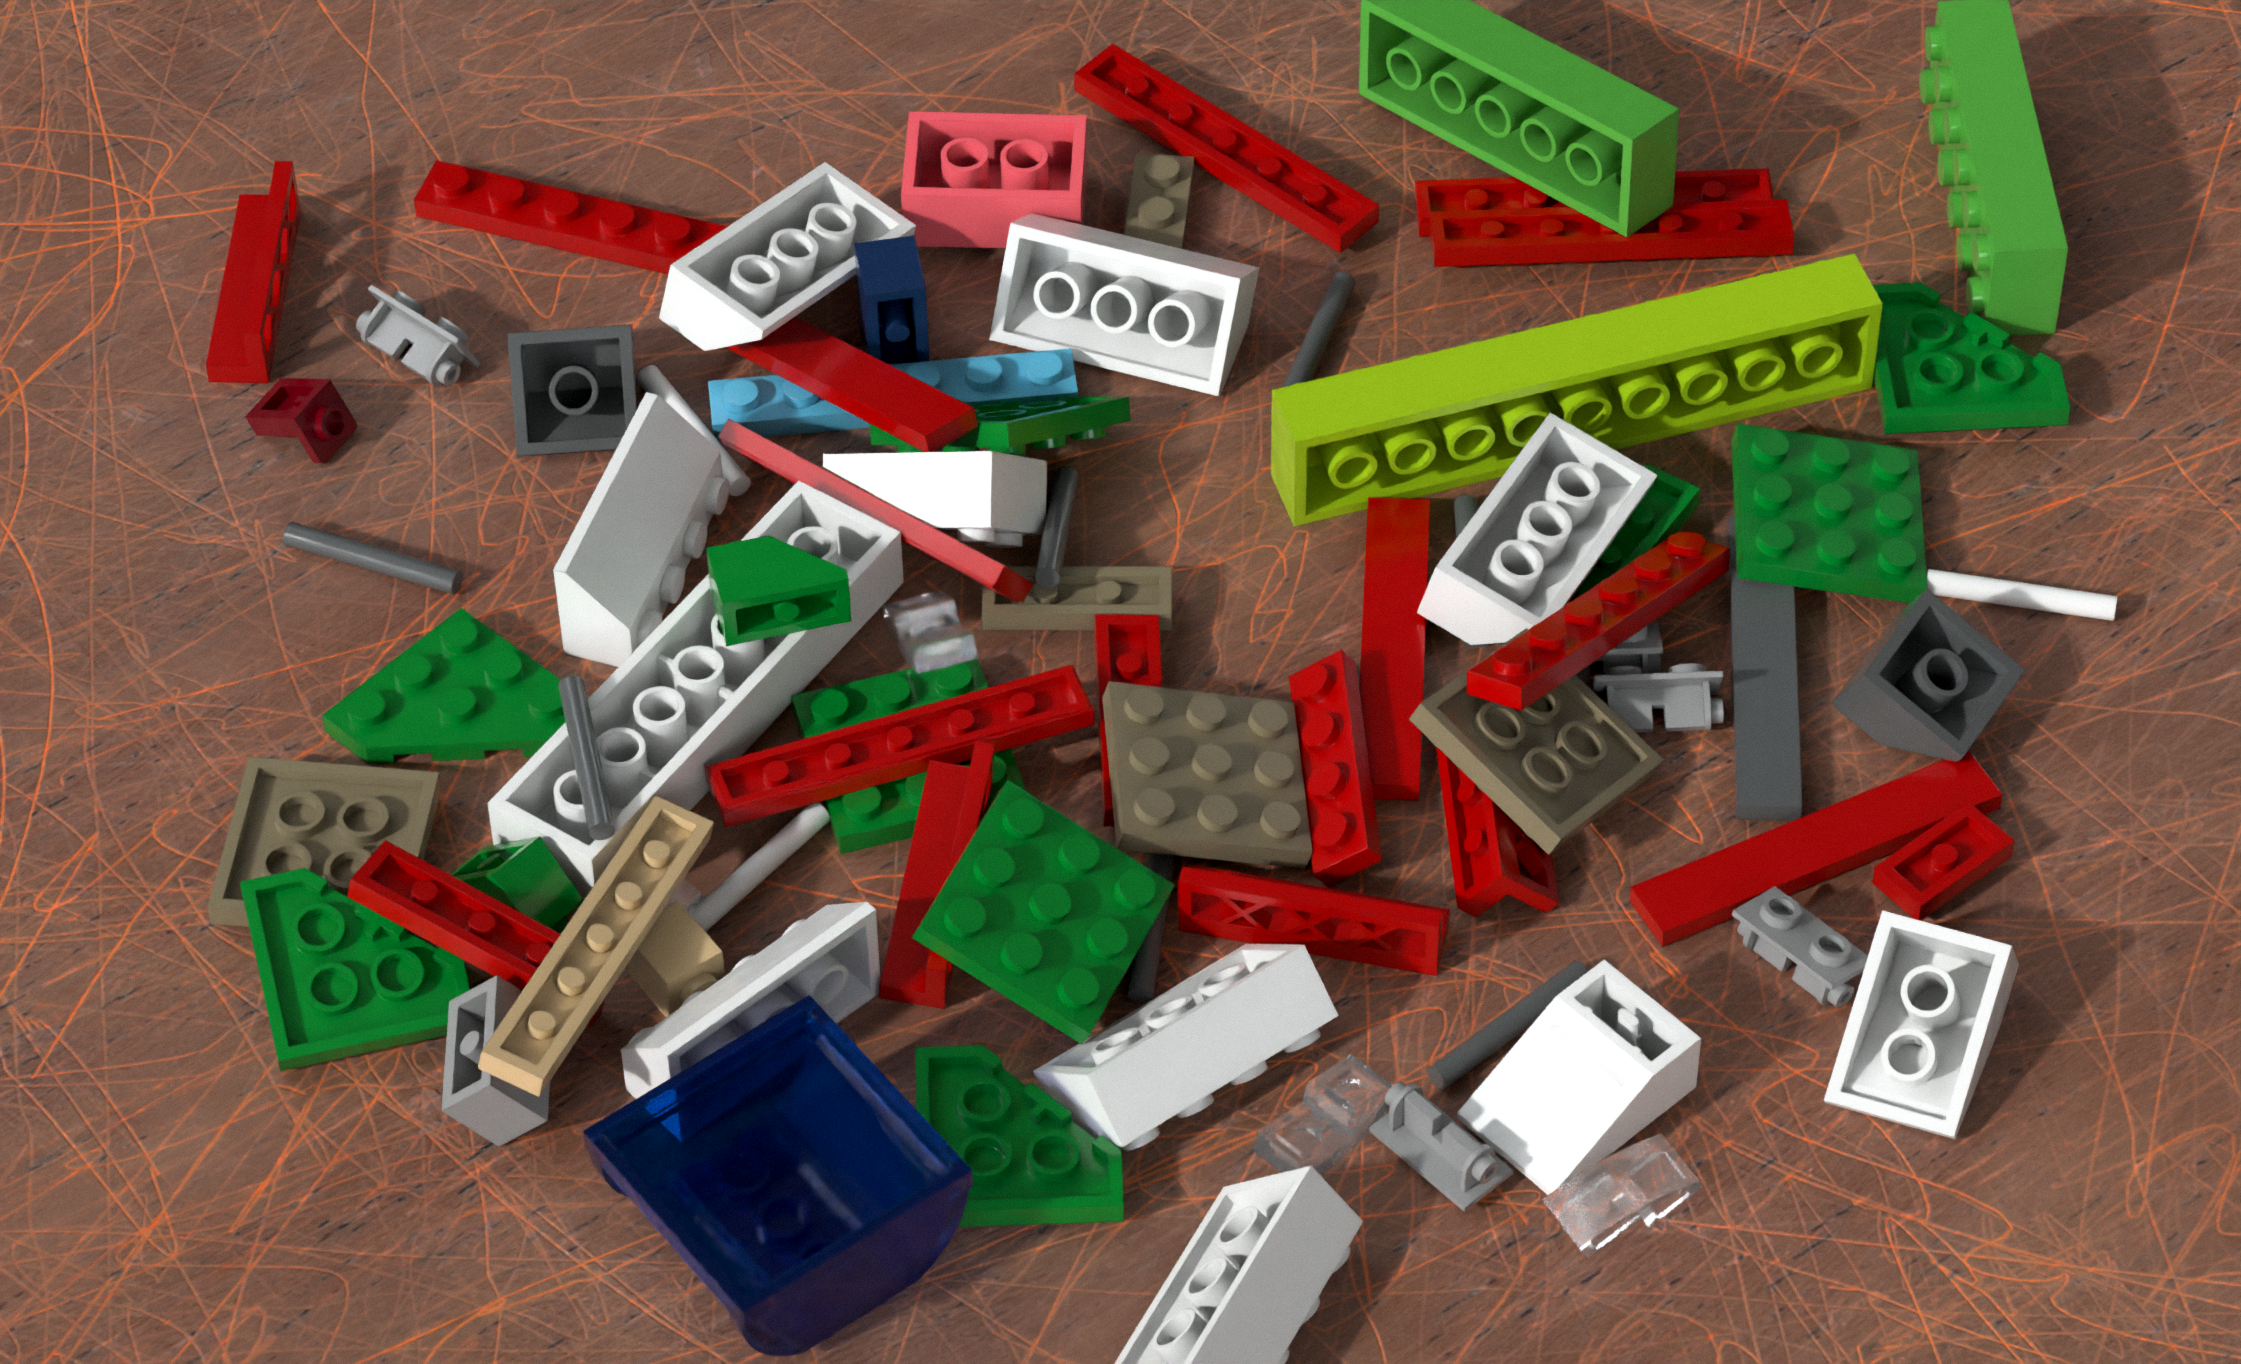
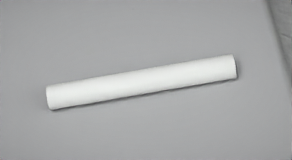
(655, 382)
(2021, 594)
(760, 865)

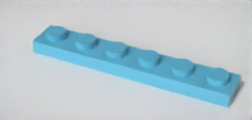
(781, 408)

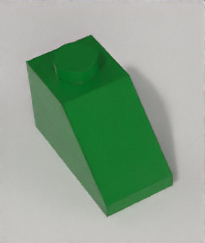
(774, 589)
(523, 878)

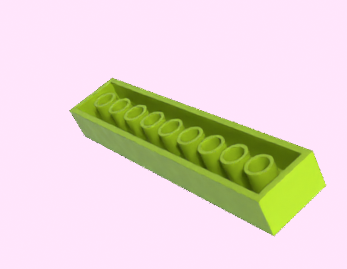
(1611, 374)

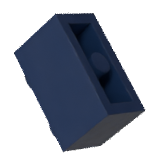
(892, 300)

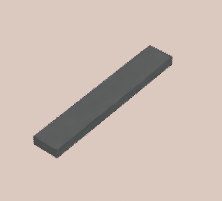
(1764, 697)

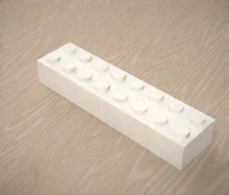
(691, 697)

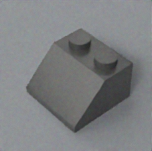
(572, 388)
(1928, 682)

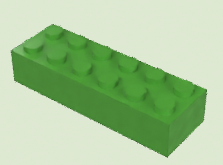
(1522, 106)
(1994, 167)

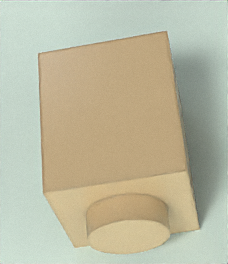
(675, 960)

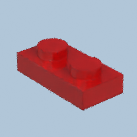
(1943, 861)

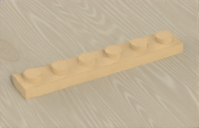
(595, 946)

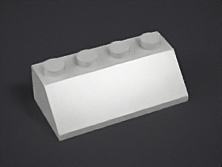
(775, 260)
(1123, 302)
(638, 535)
(1534, 535)
(822, 956)
(1190, 1043)
(1248, 1274)

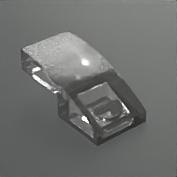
(929, 632)
(1329, 1121)
(1619, 1190)

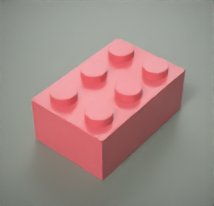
(985, 170)

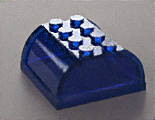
(788, 1178)

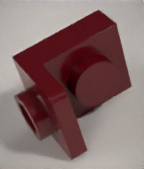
(307, 411)

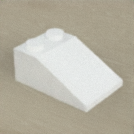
(976, 493)
(1922, 1024)

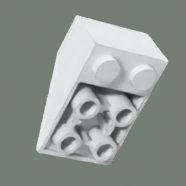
(1584, 1079)

